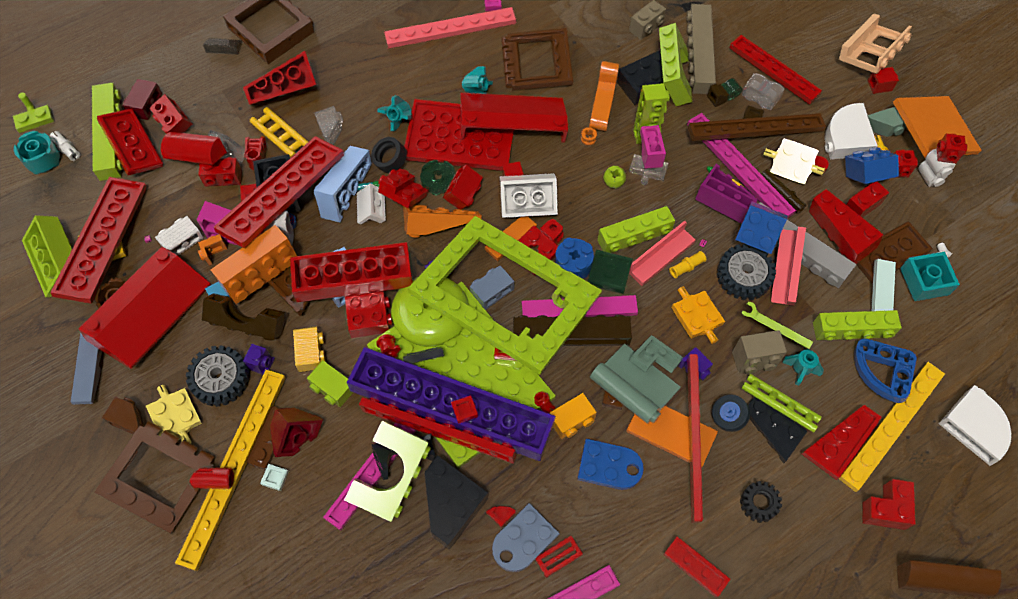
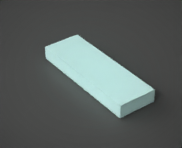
(883, 285)

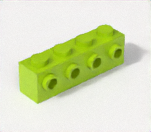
(650, 108)
(636, 230)
(857, 325)

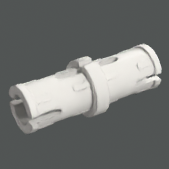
(64, 146)

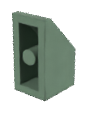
(887, 122)

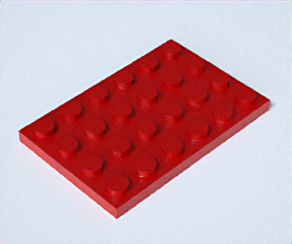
(436, 136)

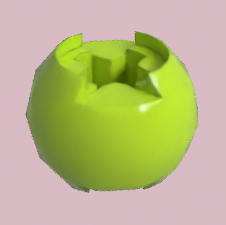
(616, 182)

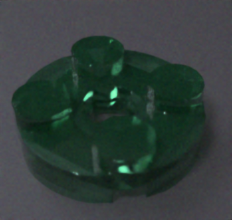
(428, 173)

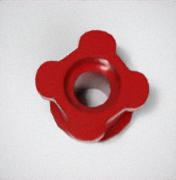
(387, 345)

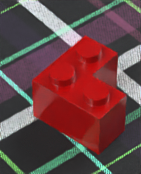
(894, 509)

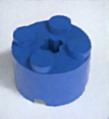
(575, 256)

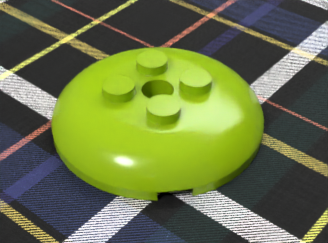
(423, 325)

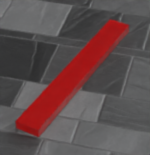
(695, 439)

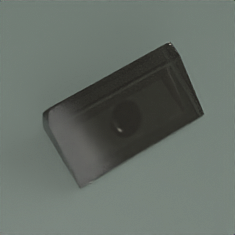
(222, 46)

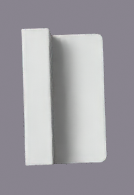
(370, 205)

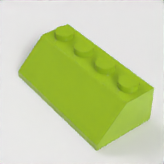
(47, 249)

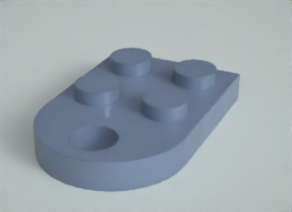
(524, 538)

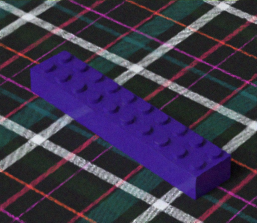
(431, 396)

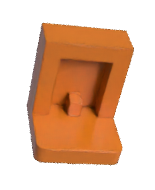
(211, 246)

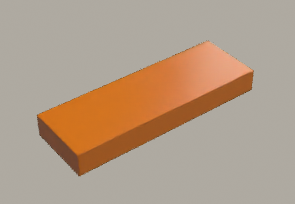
(516, 231)

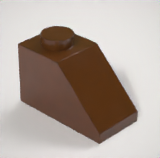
(123, 415)

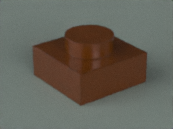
(610, 401)

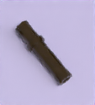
(786, 193)

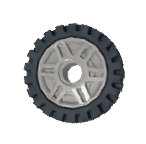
(742, 284)
(207, 366)

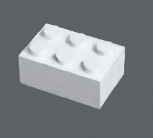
(528, 195)

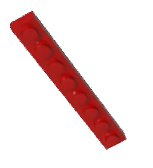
(446, 432)

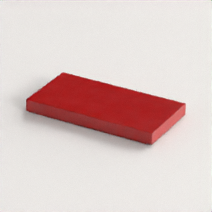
(129, 141)

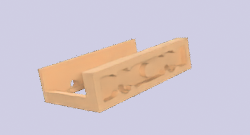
(862, 41)

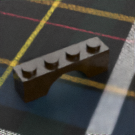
(221, 311)

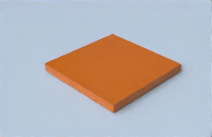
(931, 119)

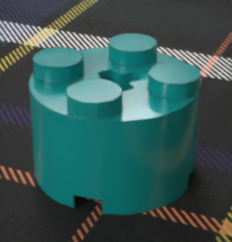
(37, 152)

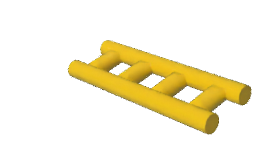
(279, 123)

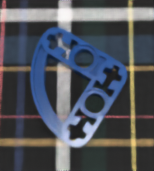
(899, 365)

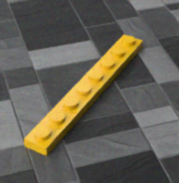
(891, 428)

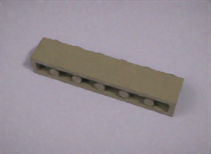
(701, 48)

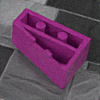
(725, 195)

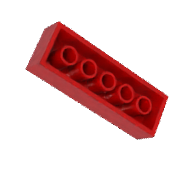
(350, 272)

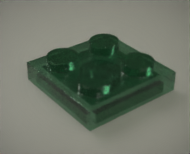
(610, 271)

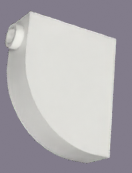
(849, 132)
(979, 425)

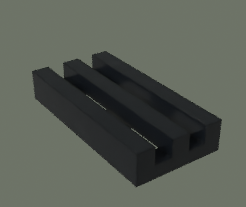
(423, 355)

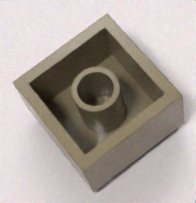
(759, 352)

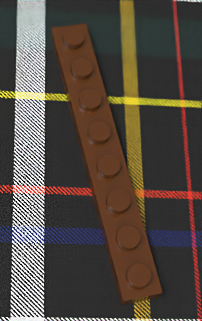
(756, 127)

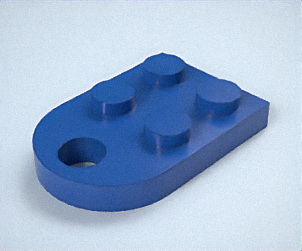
(608, 464)

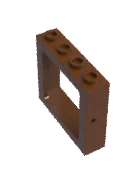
(281, 43)

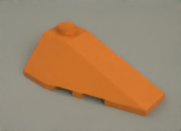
(424, 221)

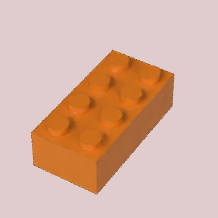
(255, 264)

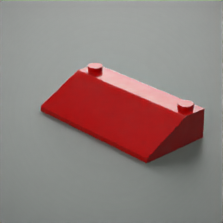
(513, 113)
(144, 308)

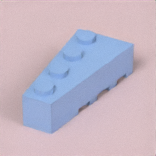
(341, 183)

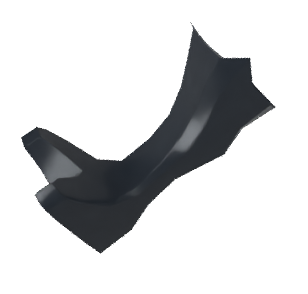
(383, 455)

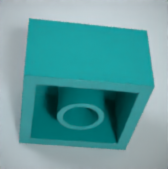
(929, 276)

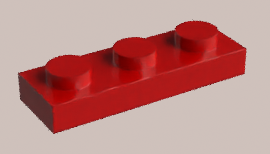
(697, 567)

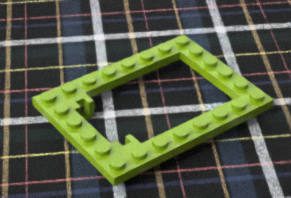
(534, 352)

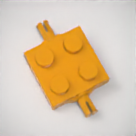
(698, 314)

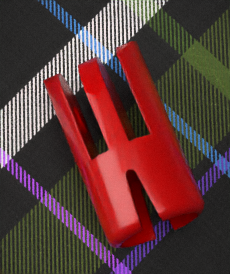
(212, 478)

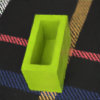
(329, 383)

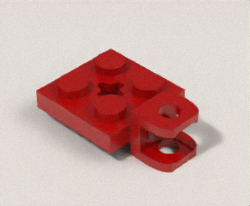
(545, 239)

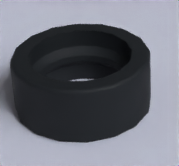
(381, 147)

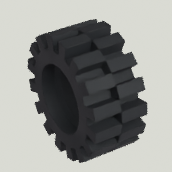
(756, 513)

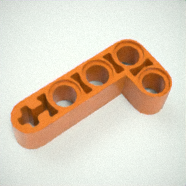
(604, 96)

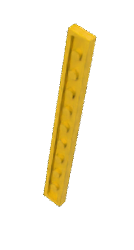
(235, 458)

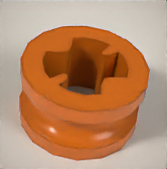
(588, 131)

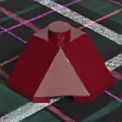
(291, 429)

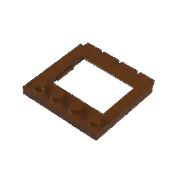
(561, 59)
(141, 503)

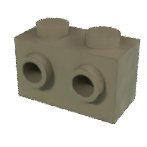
(647, 19)

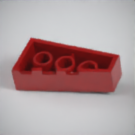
(284, 79)
(845, 227)

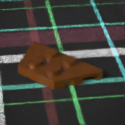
(283, 286)

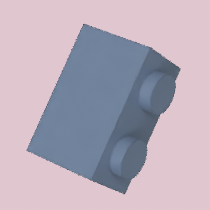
(492, 287)

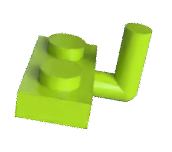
(33, 117)

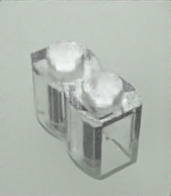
(763, 91)

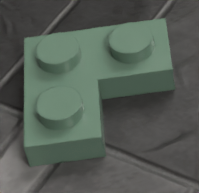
(655, 351)

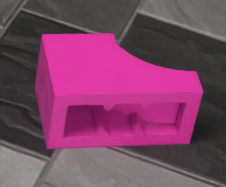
(652, 147)

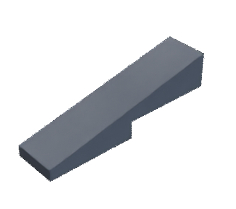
(86, 373)

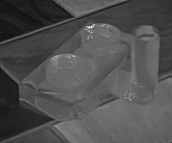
(637, 167)

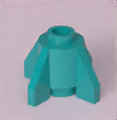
(475, 81)
(396, 111)
(804, 364)

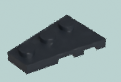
(779, 430)

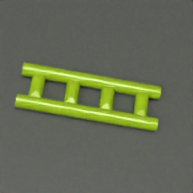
(791, 403)

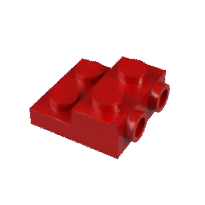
(401, 188)

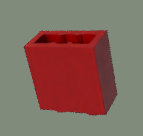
(367, 314)

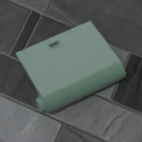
(637, 390)

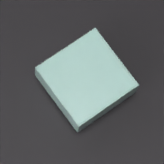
(274, 477)

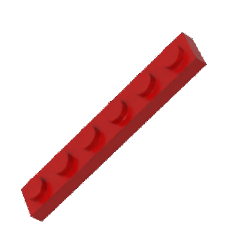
(775, 69)

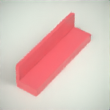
(661, 254)
(788, 266)

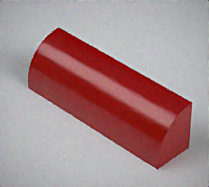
(192, 148)

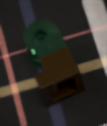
(724, 92)

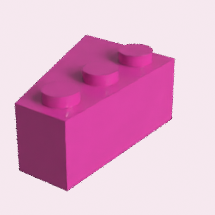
(210, 216)

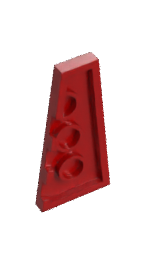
(842, 443)

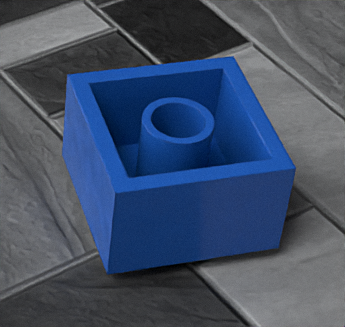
(872, 165)
(761, 227)

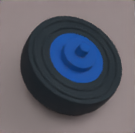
(731, 413)

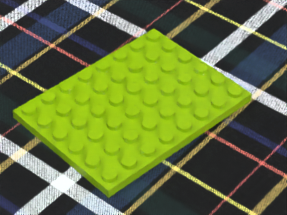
(473, 363)

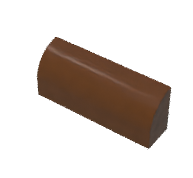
(949, 579)

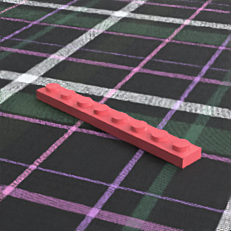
(450, 27)

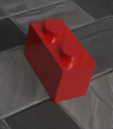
(463, 187)
(868, 199)

